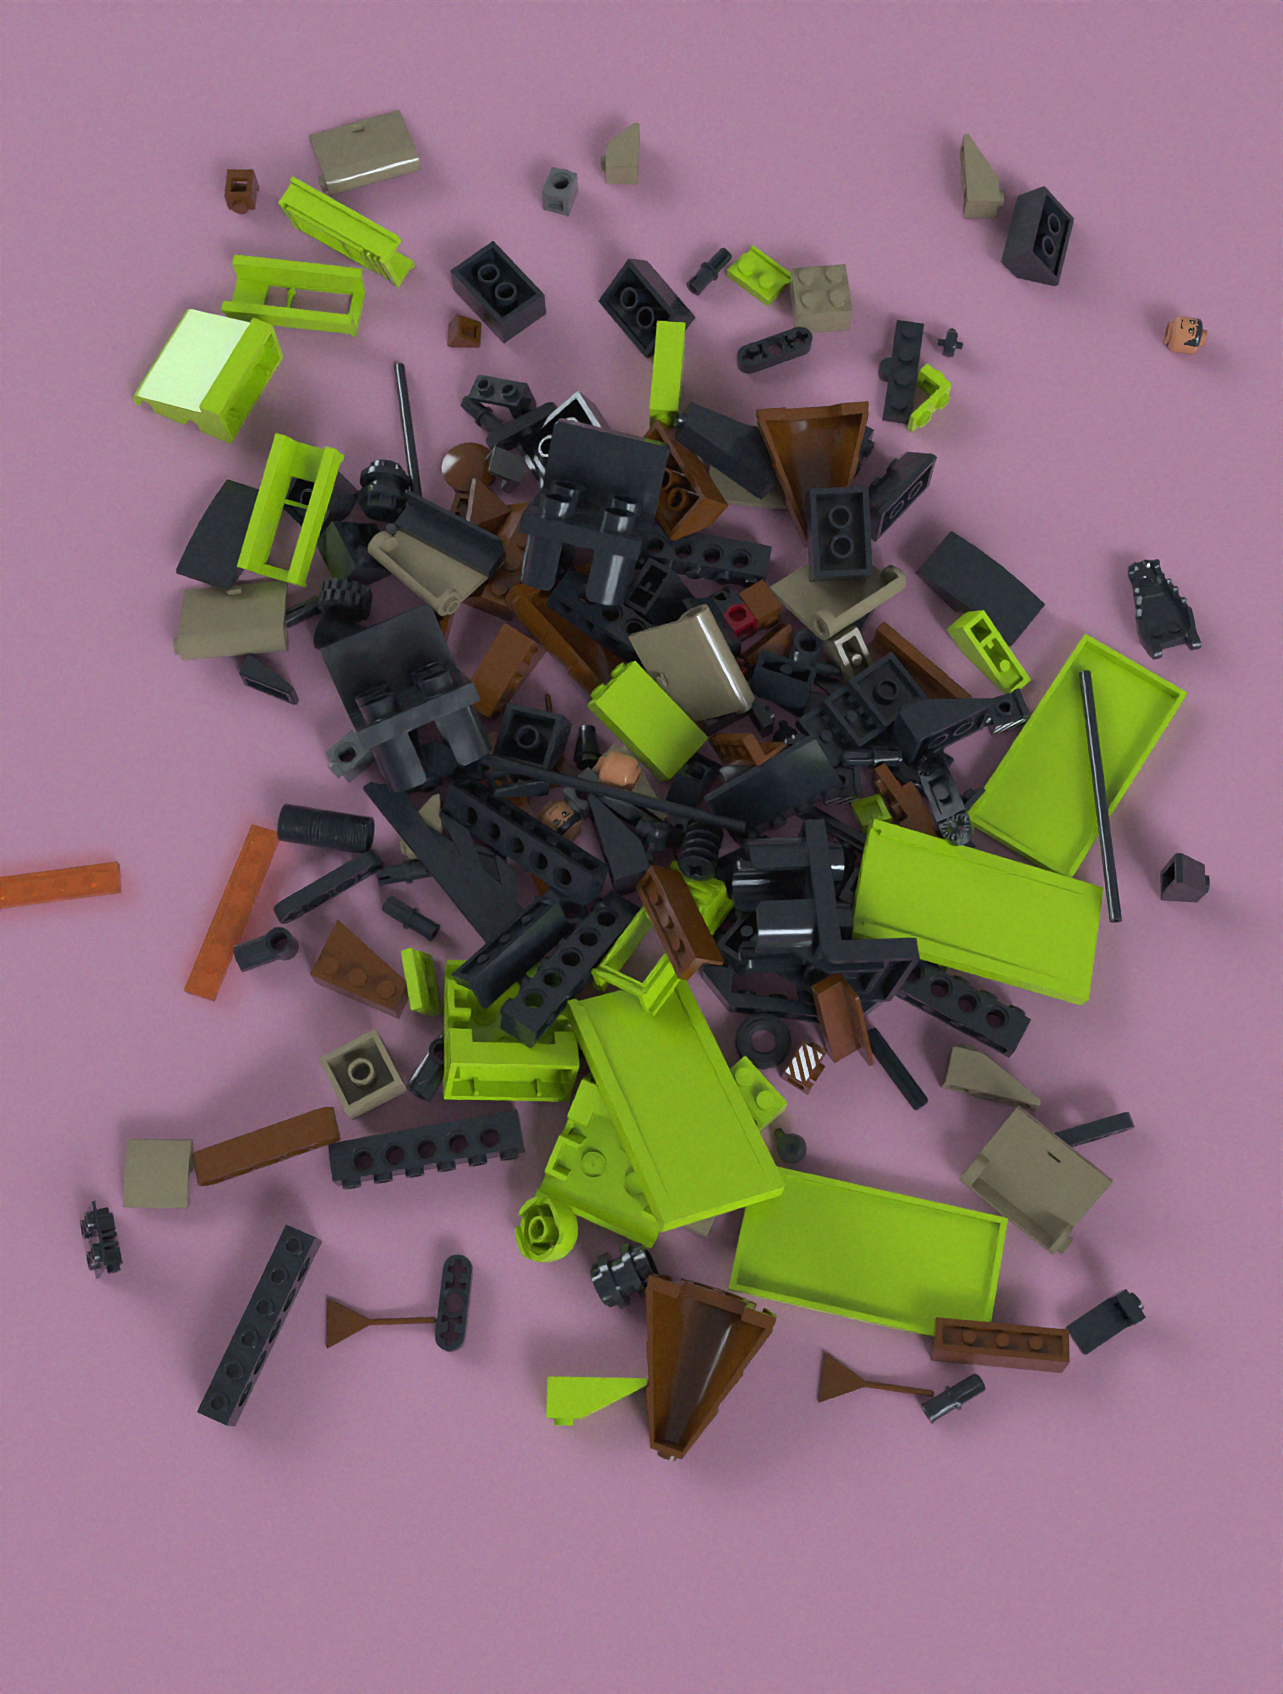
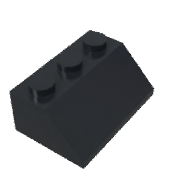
(1038, 237)
(639, 300)
(898, 489)

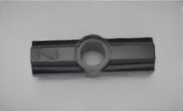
(429, 1073)

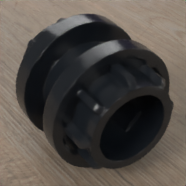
(383, 490)
(623, 1275)

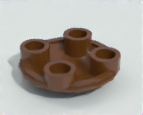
(464, 464)

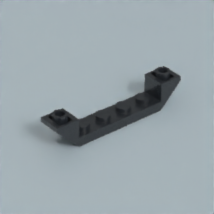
(746, 1002)

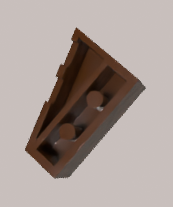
(504, 670)
(359, 973)

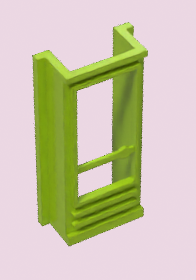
(345, 231)
(259, 273)
(286, 461)
(714, 907)

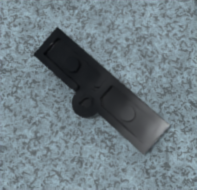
(901, 371)

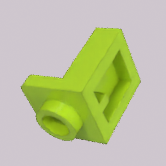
(868, 809)

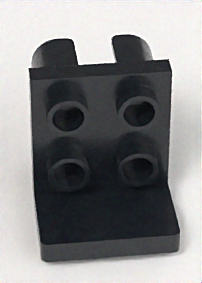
(598, 496)
(398, 680)
(801, 924)

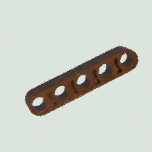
(266, 1146)

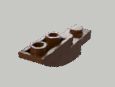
(904, 801)

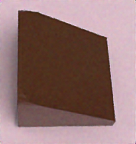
(464, 332)

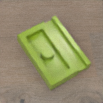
(759, 275)
(421, 982)

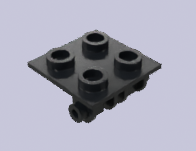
(94, 1223)

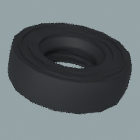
(763, 1022)

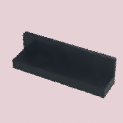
(451, 535)
(513, 951)

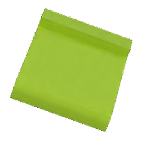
(211, 372)
(493, 1065)
(595, 1173)

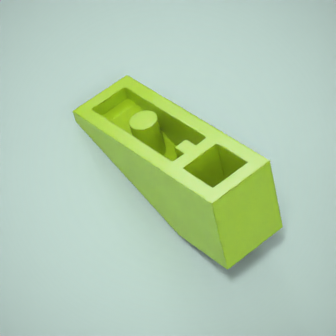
(988, 651)
(581, 1396)

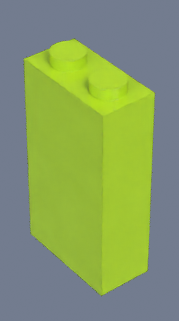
(667, 372)
(646, 720)

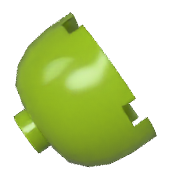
(546, 1229)

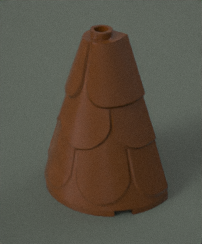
(812, 449)
(578, 653)
(695, 1356)

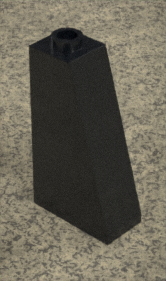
(727, 446)

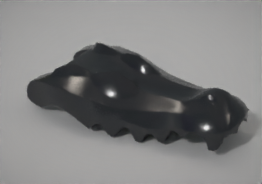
(1160, 611)

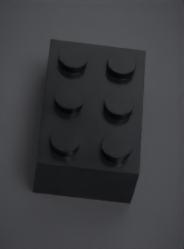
(498, 292)
(838, 533)

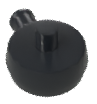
(950, 343)
(783, 732)
(790, 1147)

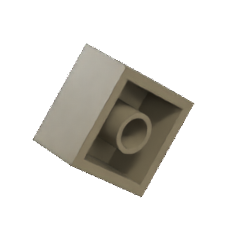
(821, 298)
(363, 1074)

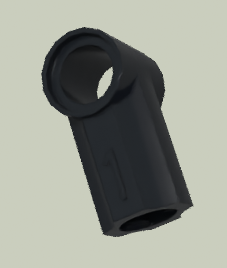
(263, 949)

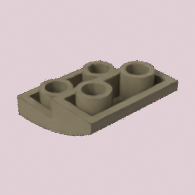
(158, 1173)

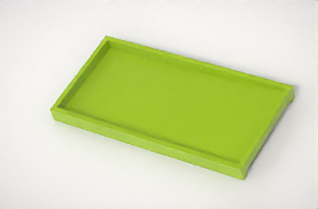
(1043, 787)
(978, 911)
(674, 1106)
(869, 1254)

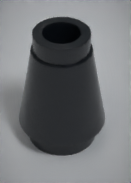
(587, 748)

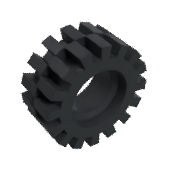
(345, 599)

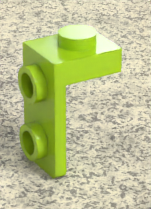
(938, 388)

